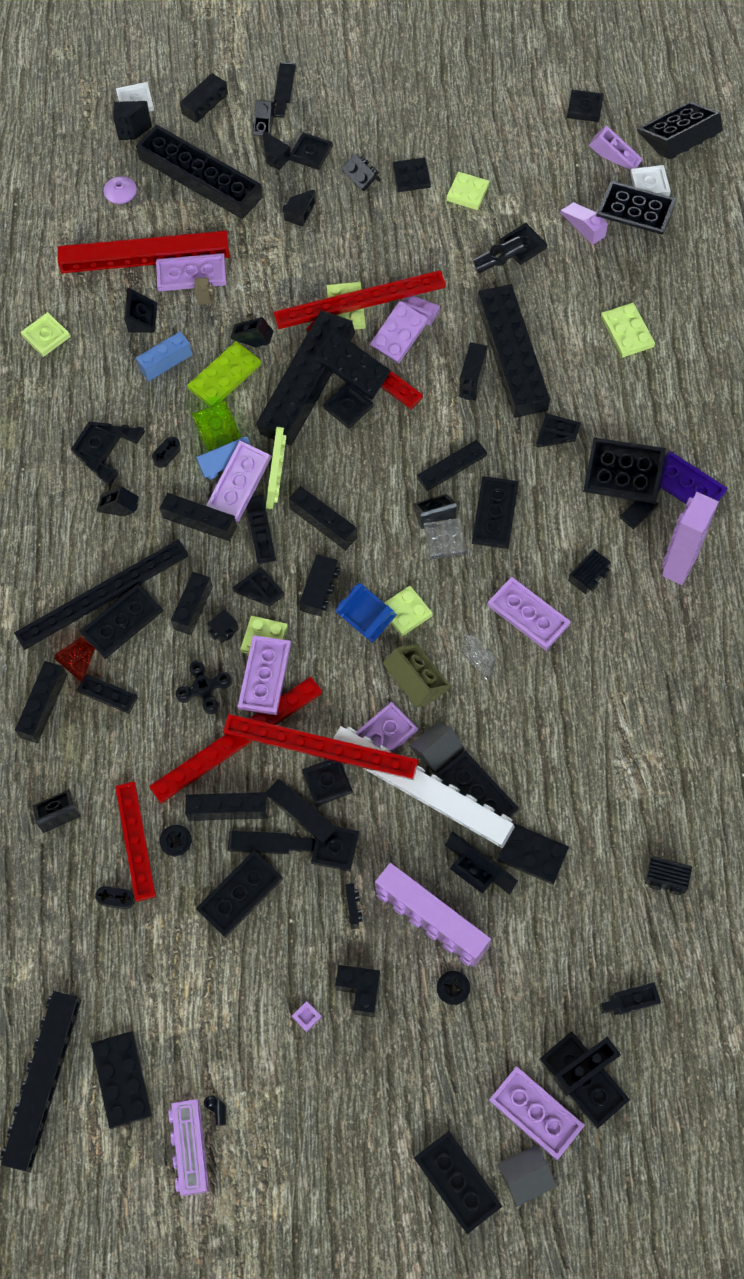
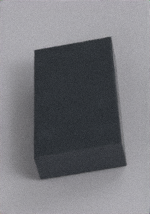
(637, 513)

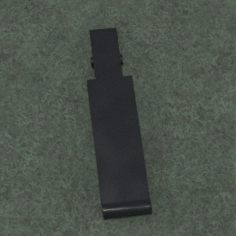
(284, 88)
(267, 842)

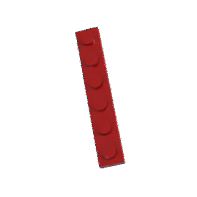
(135, 842)

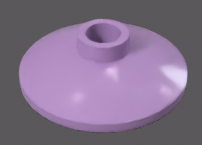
(120, 190)

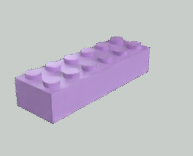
(688, 537)
(432, 915)

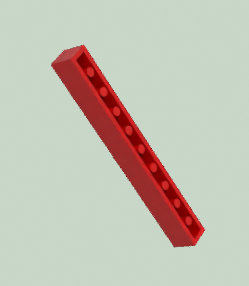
(139, 251)

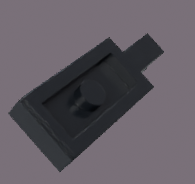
(632, 1000)

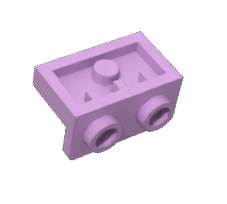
(423, 307)

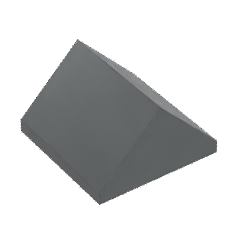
(437, 746)
(527, 1175)

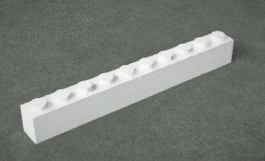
(441, 797)

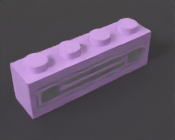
(190, 1148)

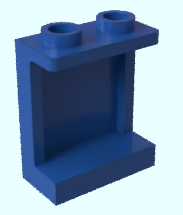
(365, 612)

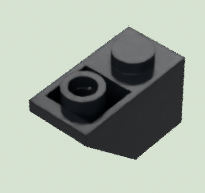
(263, 116)

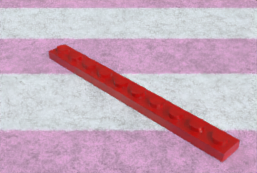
(360, 299)
(229, 745)
(321, 746)

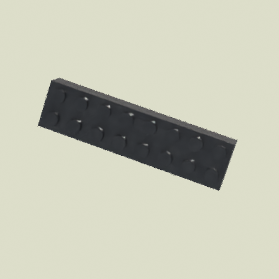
(199, 171)
(513, 351)
(302, 381)

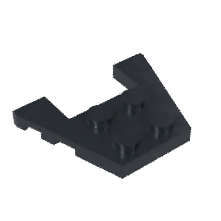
(98, 442)

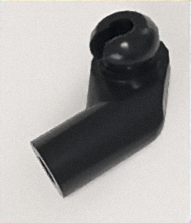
(217, 1107)

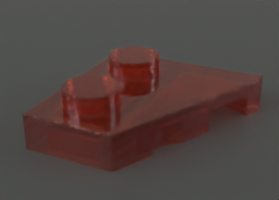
(76, 657)

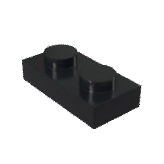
(352, 898)

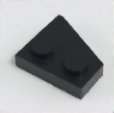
(557, 431)
(259, 588)

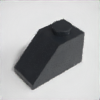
(276, 151)
(299, 207)
(253, 332)
(118, 502)

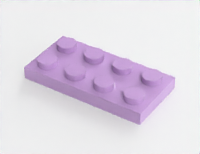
(181, 271)
(239, 480)
(528, 613)
(264, 675)
(536, 1113)

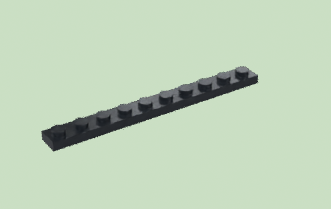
(101, 594)

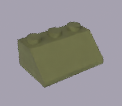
(416, 674)

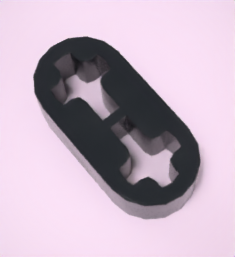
(167, 452)
(115, 893)

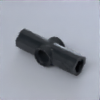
(507, 250)

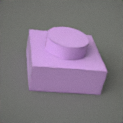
(306, 1016)

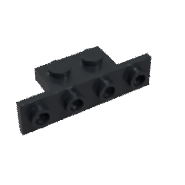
(477, 868)

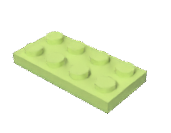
(276, 468)

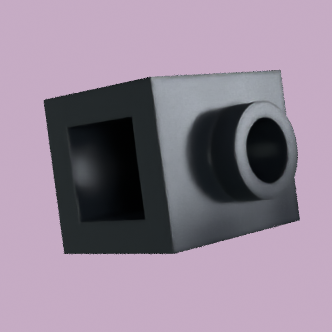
(222, 627)

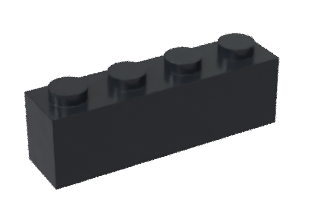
(198, 516)
(323, 518)
(41, 702)
(226, 806)

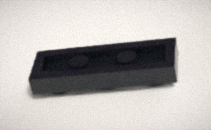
(107, 693)

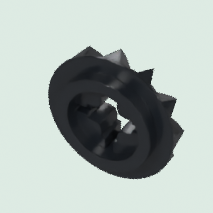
(175, 831)
(462, 984)

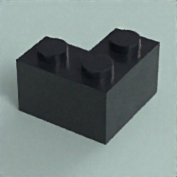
(363, 983)

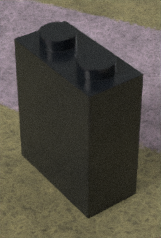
(473, 371)

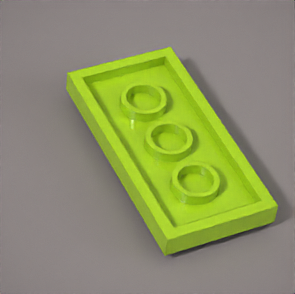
(224, 374)

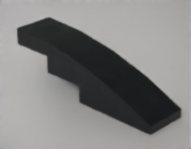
(260, 530)
(300, 811)

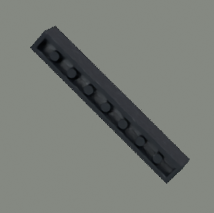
(41, 1082)

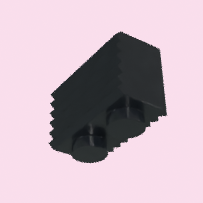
(590, 571)
(668, 875)

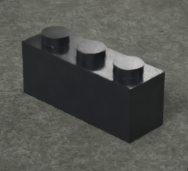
(204, 98)
(319, 585)
(191, 603)
(586, 1066)

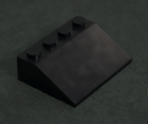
(681, 129)
(636, 207)
(626, 470)

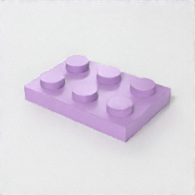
(399, 332)

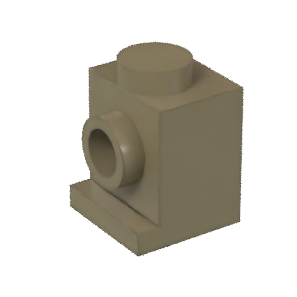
(204, 291)

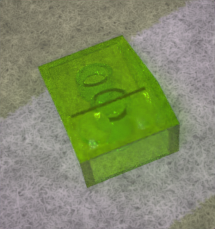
(216, 426)

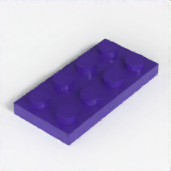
(684, 480)

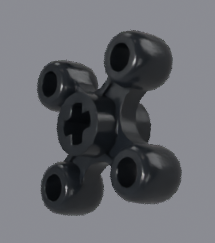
(202, 681)

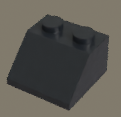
(131, 119)

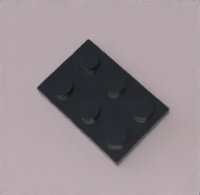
(533, 854)

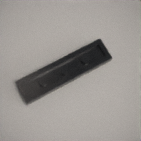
(451, 465)

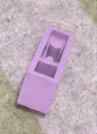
(613, 148)
(586, 222)

